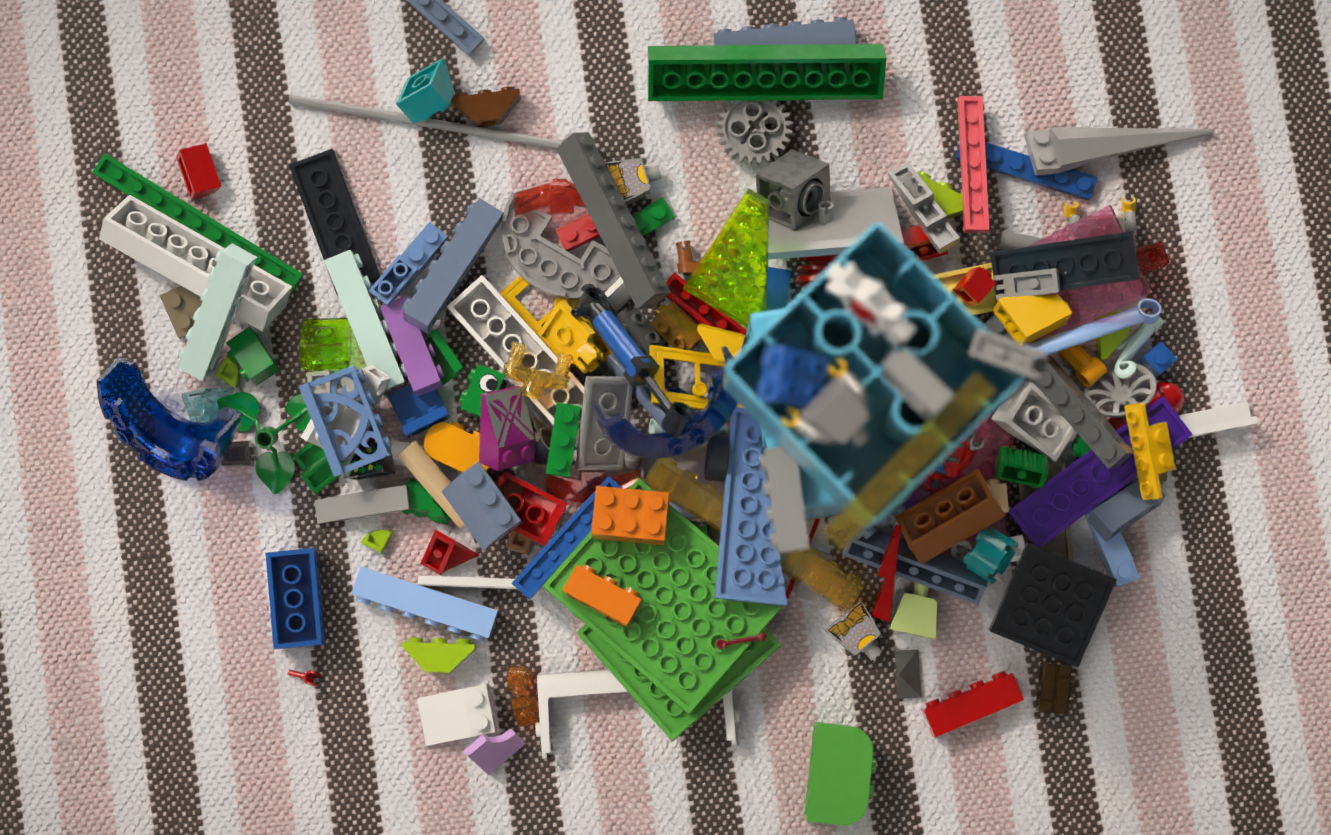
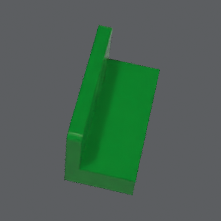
(444, 356)

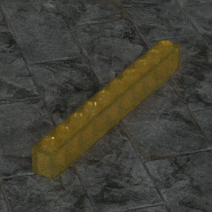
(707, 504)

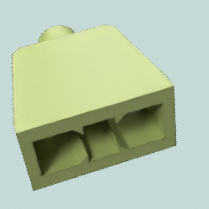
(915, 613)

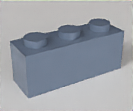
(1121, 510)

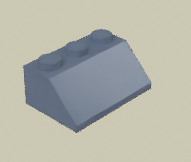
(481, 506)

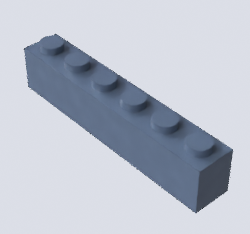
(818, 32)
(452, 266)
(939, 573)

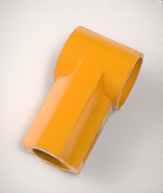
(1086, 368)

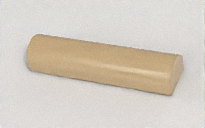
(429, 476)

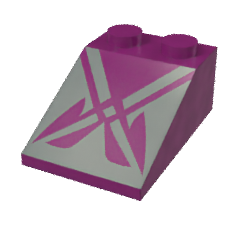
(505, 430)

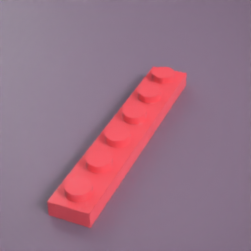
(973, 164)

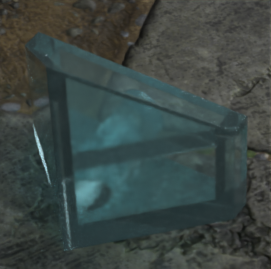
(202, 403)

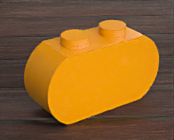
(453, 446)

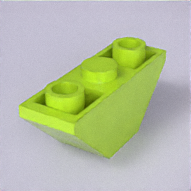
(944, 196)
(439, 654)

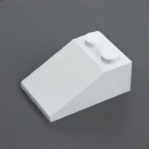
(1034, 420)
(457, 714)

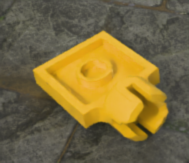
(571, 336)

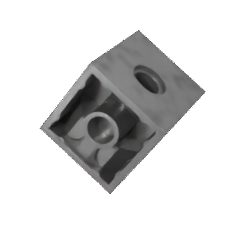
(794, 187)

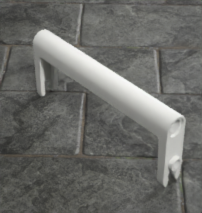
(596, 683)

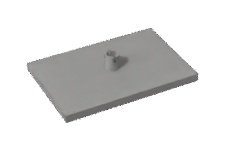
(836, 225)

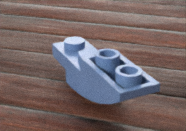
(409, 264)

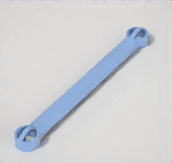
(1099, 328)

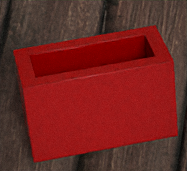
(198, 171)

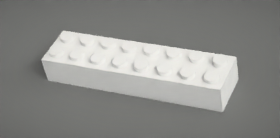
(187, 258)
(496, 326)

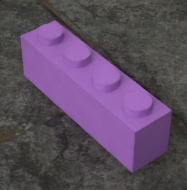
(413, 350)

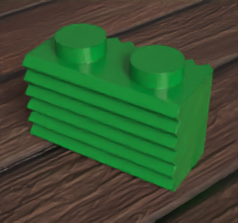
(1021, 467)

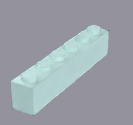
(216, 311)
(364, 316)

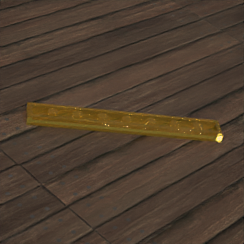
(909, 461)

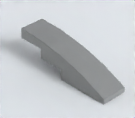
(923, 207)
(362, 504)

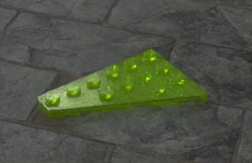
(736, 264)

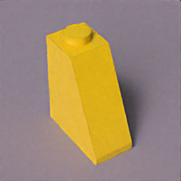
(1032, 316)

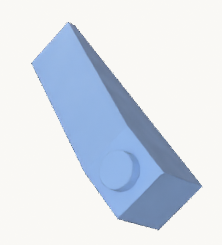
(1115, 557)

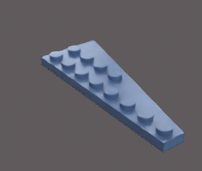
(746, 562)

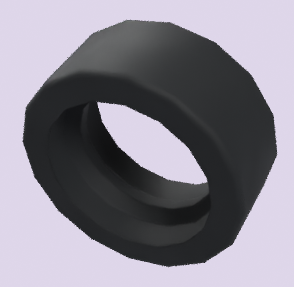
(717, 458)

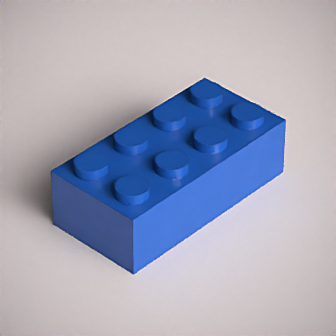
(295, 598)

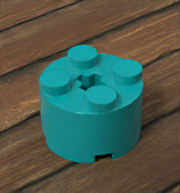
(991, 554)

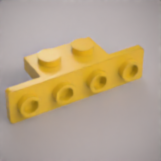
(1151, 450)

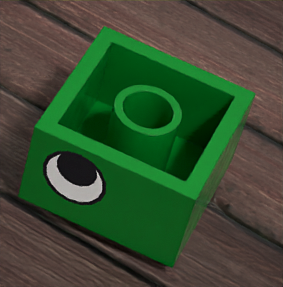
(481, 381)

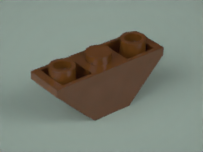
(486, 107)

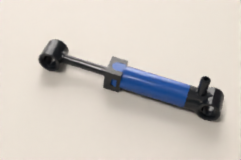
(639, 368)

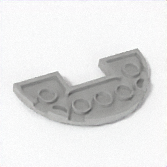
(546, 264)

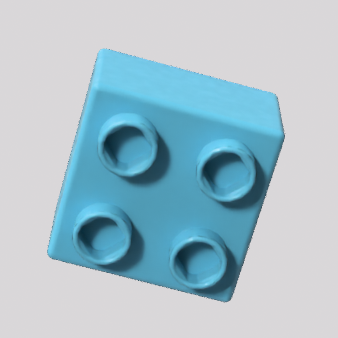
(820, 327)

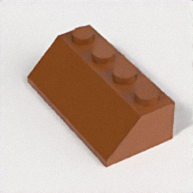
(949, 516)

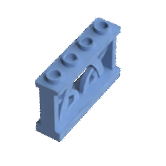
(315, 405)

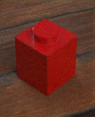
(974, 286)

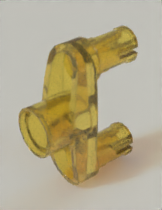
(535, 380)

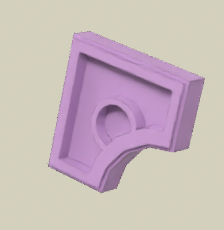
(494, 751)

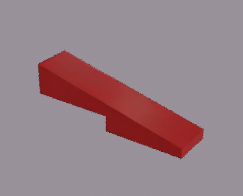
(888, 568)

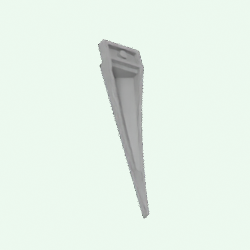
(1072, 147)

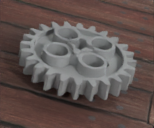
(770, 139)

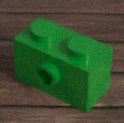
(252, 356)

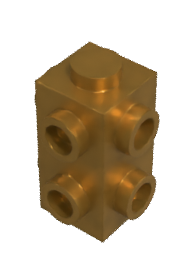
(676, 327)

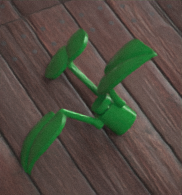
(272, 468)

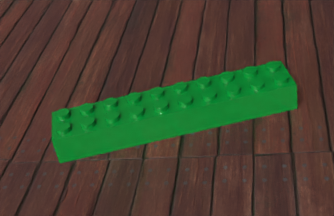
(766, 72)

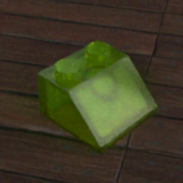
(325, 344)

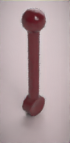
(721, 643)

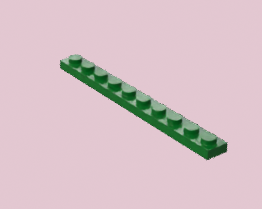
(158, 198)

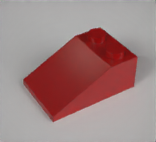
(535, 508)

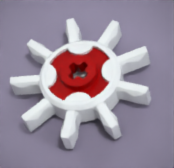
(869, 303)

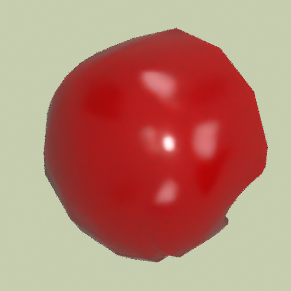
(1171, 393)

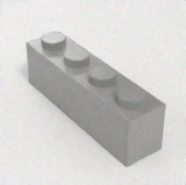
(786, 501)

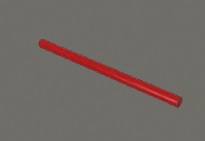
(810, 537)

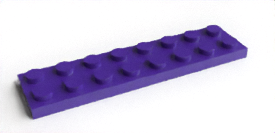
(1086, 483)

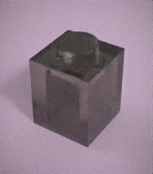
(240, 455)

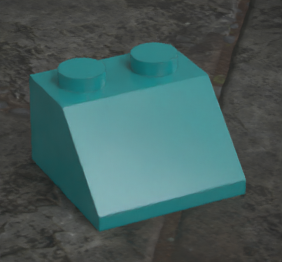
(426, 92)

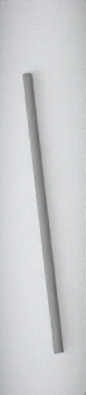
(430, 123)

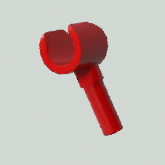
(308, 677)

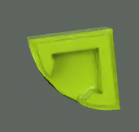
(229, 372)
(377, 540)

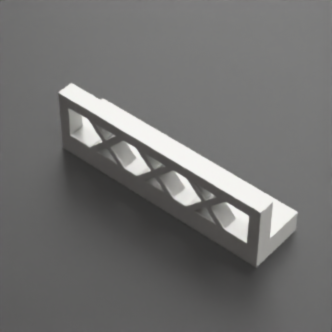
(1219, 419)

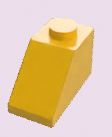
(717, 338)

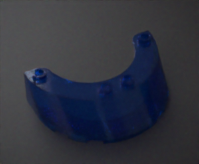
(159, 435)
(663, 445)

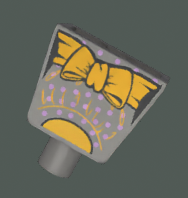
(633, 178)
(856, 631)

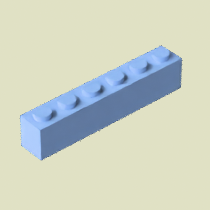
(424, 602)

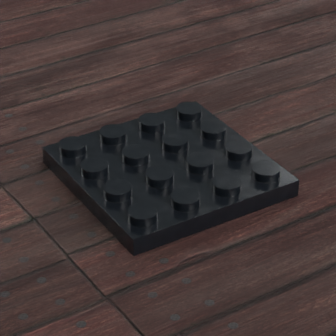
(1052, 604)

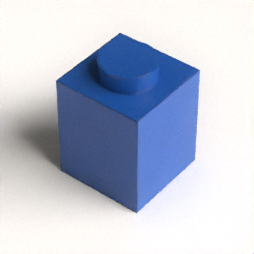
(1158, 359)

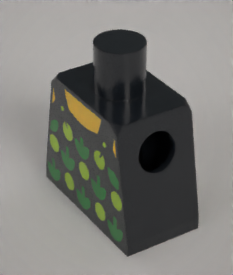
(375, 469)

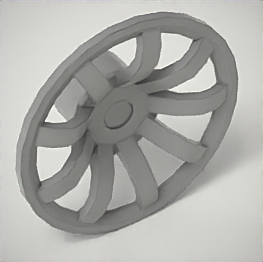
(1122, 393)

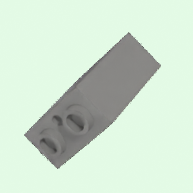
(915, 383)

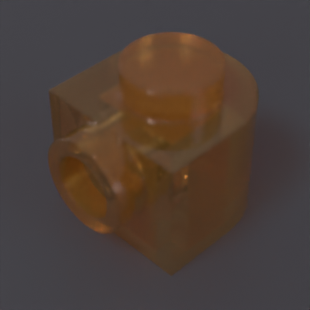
(518, 679)
(525, 710)

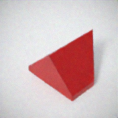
(445, 553)

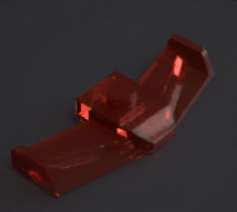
(558, 195)
(581, 489)

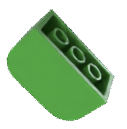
(839, 774)

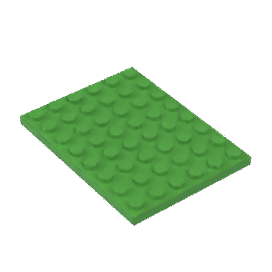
(678, 618)

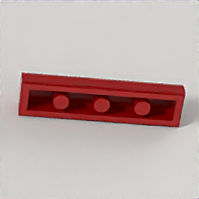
(698, 309)

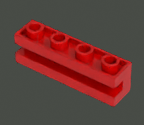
(972, 704)

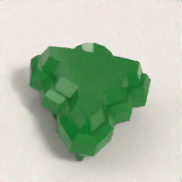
(423, 504)

